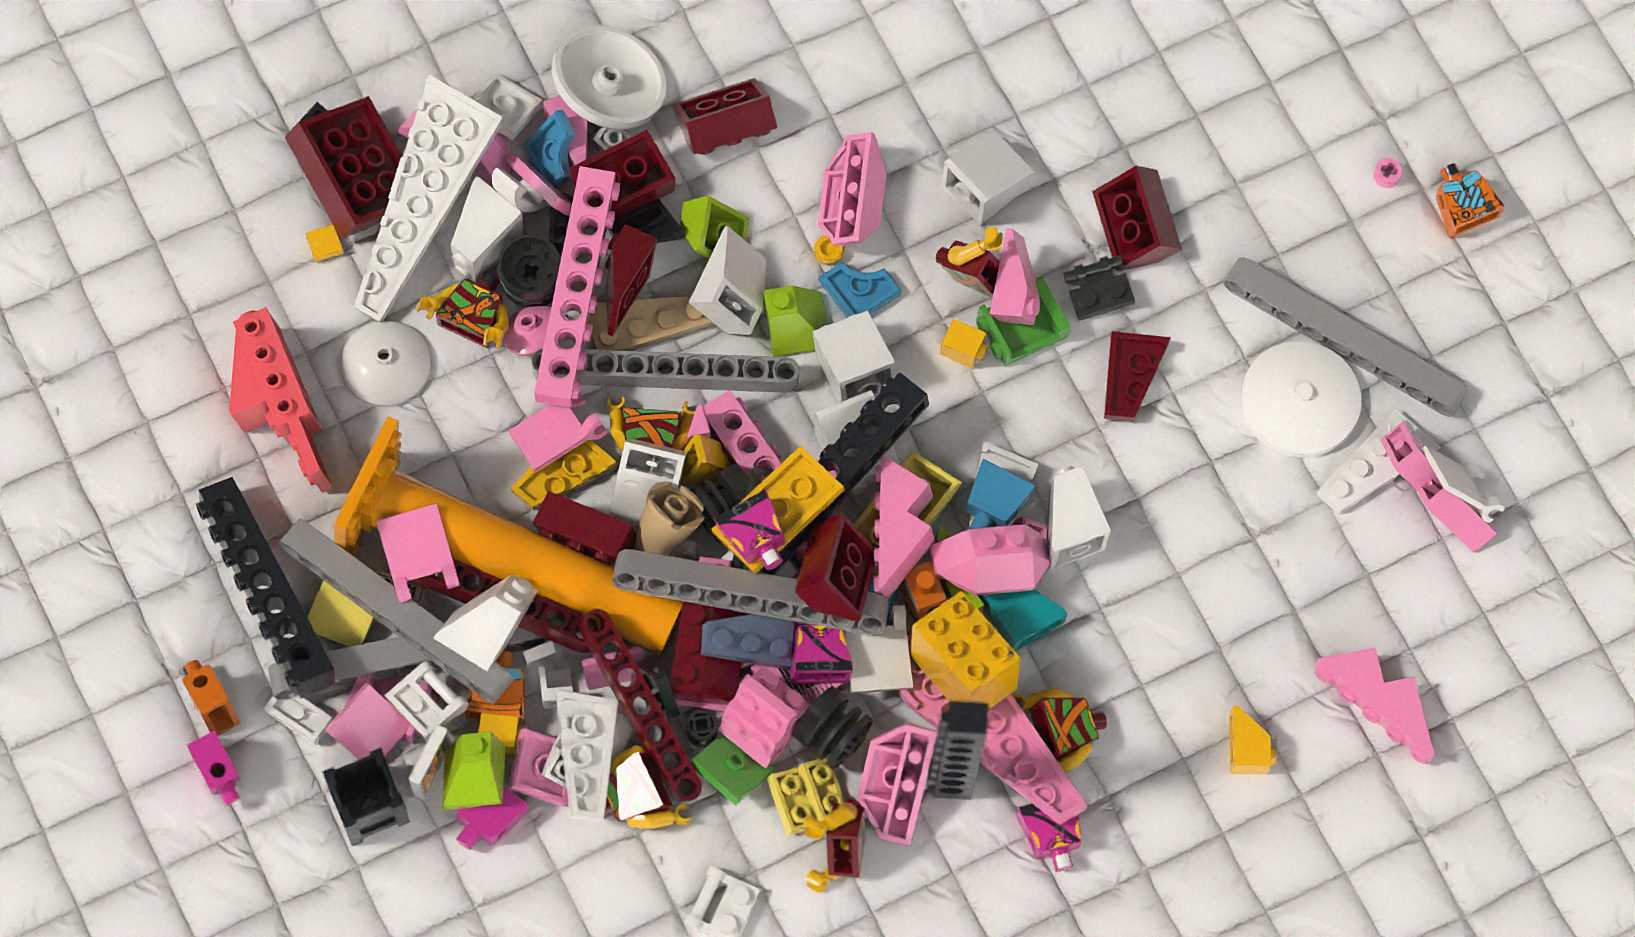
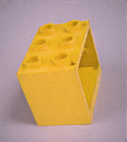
(964, 653)

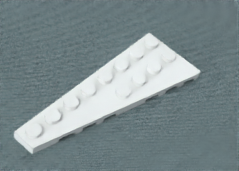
(437, 162)

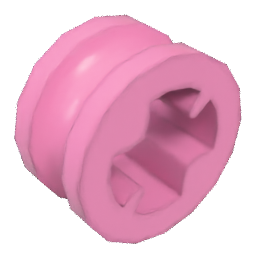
(1383, 165)

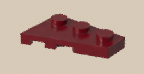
(1130, 372)

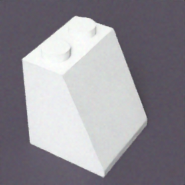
(987, 176)
(483, 231)
(854, 356)
(833, 419)
(1075, 519)
(488, 621)

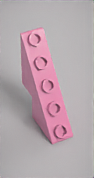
(1456, 514)
(900, 532)
(1390, 704)

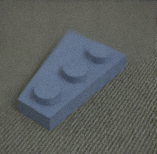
(750, 640)

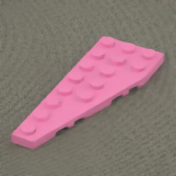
(1010, 750)

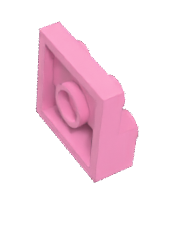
(759, 717)

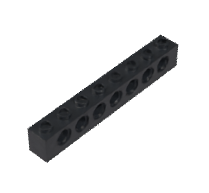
(871, 447)
(305, 676)
(958, 749)

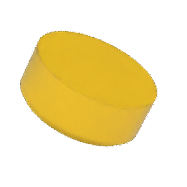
(828, 253)

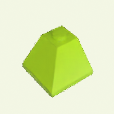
(705, 220)
(792, 317)
(474, 771)

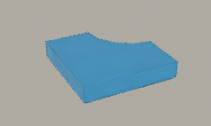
(550, 147)
(859, 291)

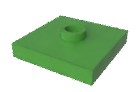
(730, 769)

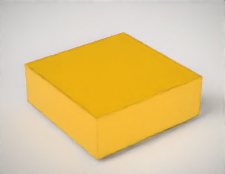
(324, 243)

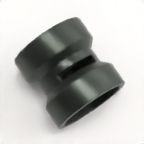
(701, 734)

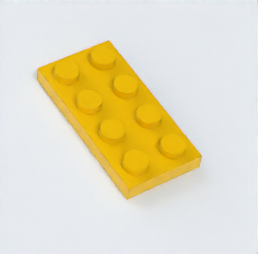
(798, 494)

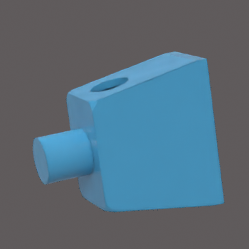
(997, 496)

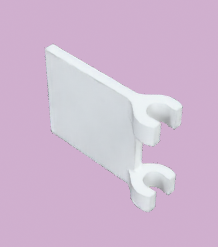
(1458, 481)
(882, 659)

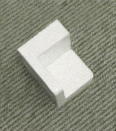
(551, 682)

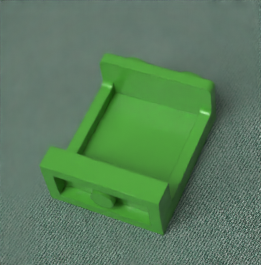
(1016, 341)

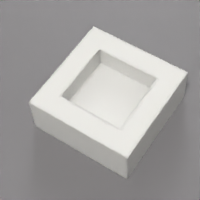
(539, 653)

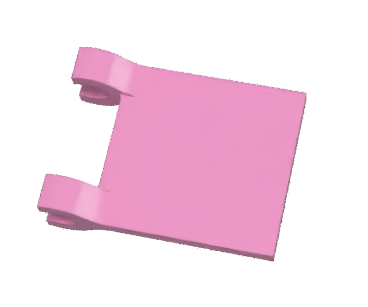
(554, 433)
(416, 548)

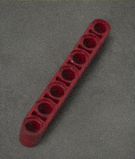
(535, 622)
(653, 714)

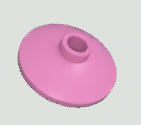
(527, 330)

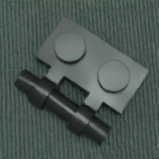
(1102, 295)

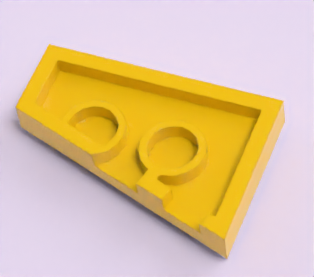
(563, 475)

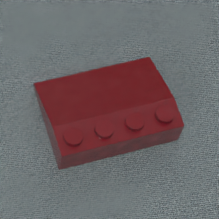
(348, 163)

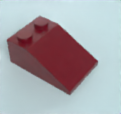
(628, 271)

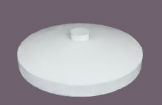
(609, 77)
(1300, 399)

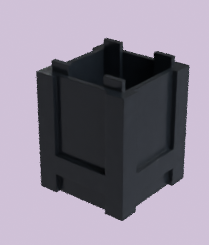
(361, 780)

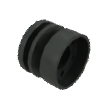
(533, 256)
(732, 491)
(837, 731)

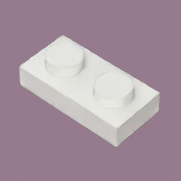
(299, 716)

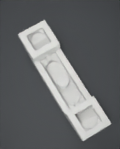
(517, 193)

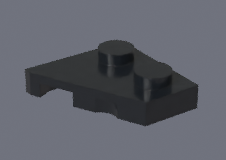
(653, 220)
(660, 688)

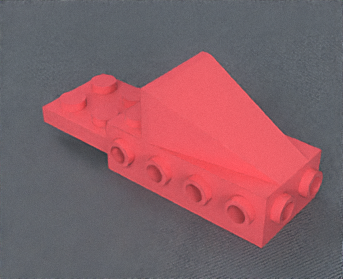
(272, 392)

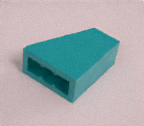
(1023, 615)

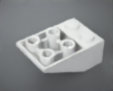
(732, 285)
(640, 469)

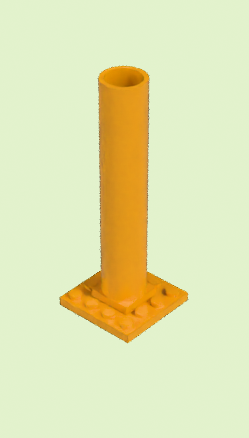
(500, 546)

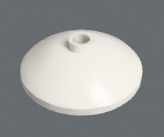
(388, 380)

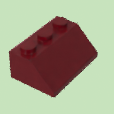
(725, 116)
(637, 168)
(1137, 218)
(583, 528)
(836, 569)
(701, 676)

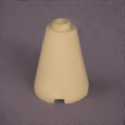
(667, 518)

